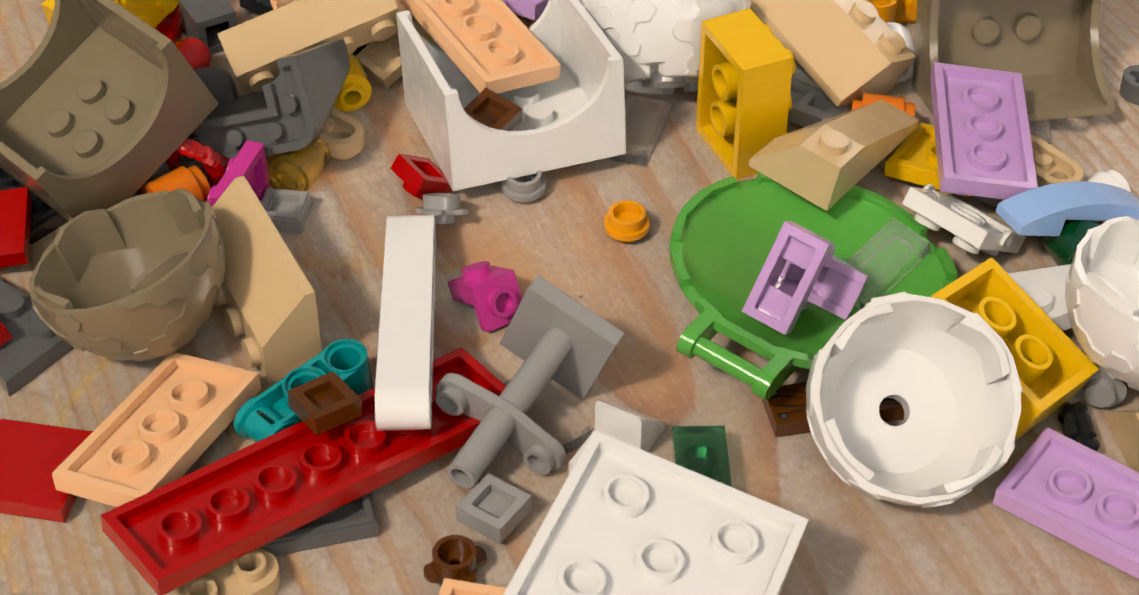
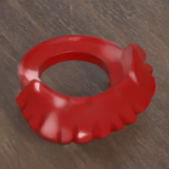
(212, 161)

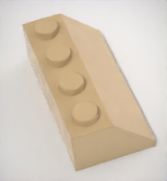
(299, 27)
(839, 44)
(264, 287)

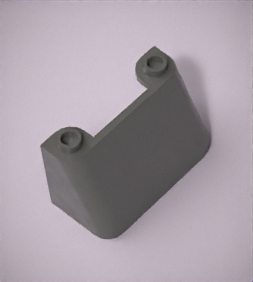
(284, 115)

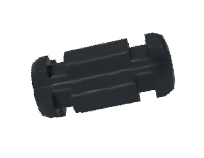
(1078, 424)

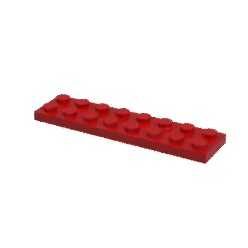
(280, 486)

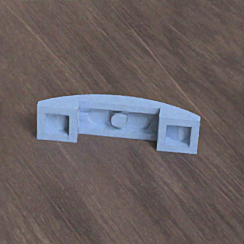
(1046, 208)

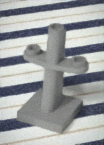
(557, 343)

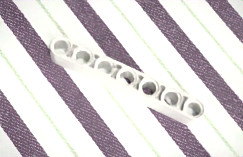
(406, 325)

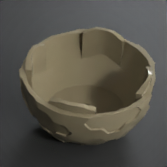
(132, 276)

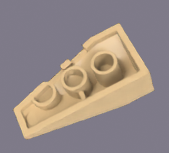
(835, 153)

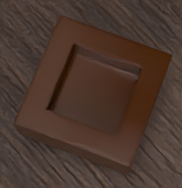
(494, 111)
(324, 403)

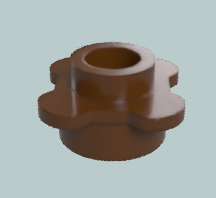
(454, 559)

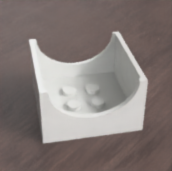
(562, 119)
(655, 529)

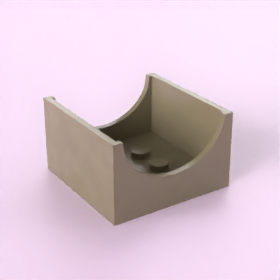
(1042, 39)
(97, 108)

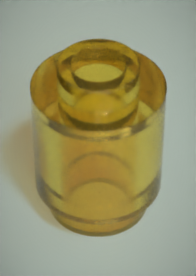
(299, 168)

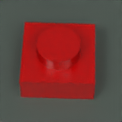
(420, 175)

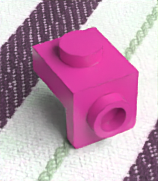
(491, 292)

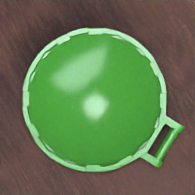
(721, 249)

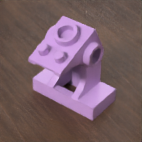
(801, 272)

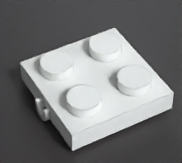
(971, 226)

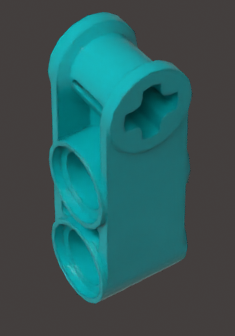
(344, 357)

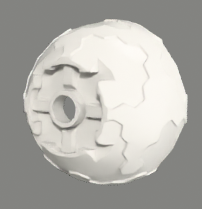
(658, 39)
(1105, 298)
(954, 392)

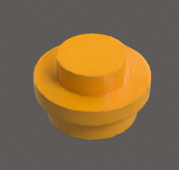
(626, 221)

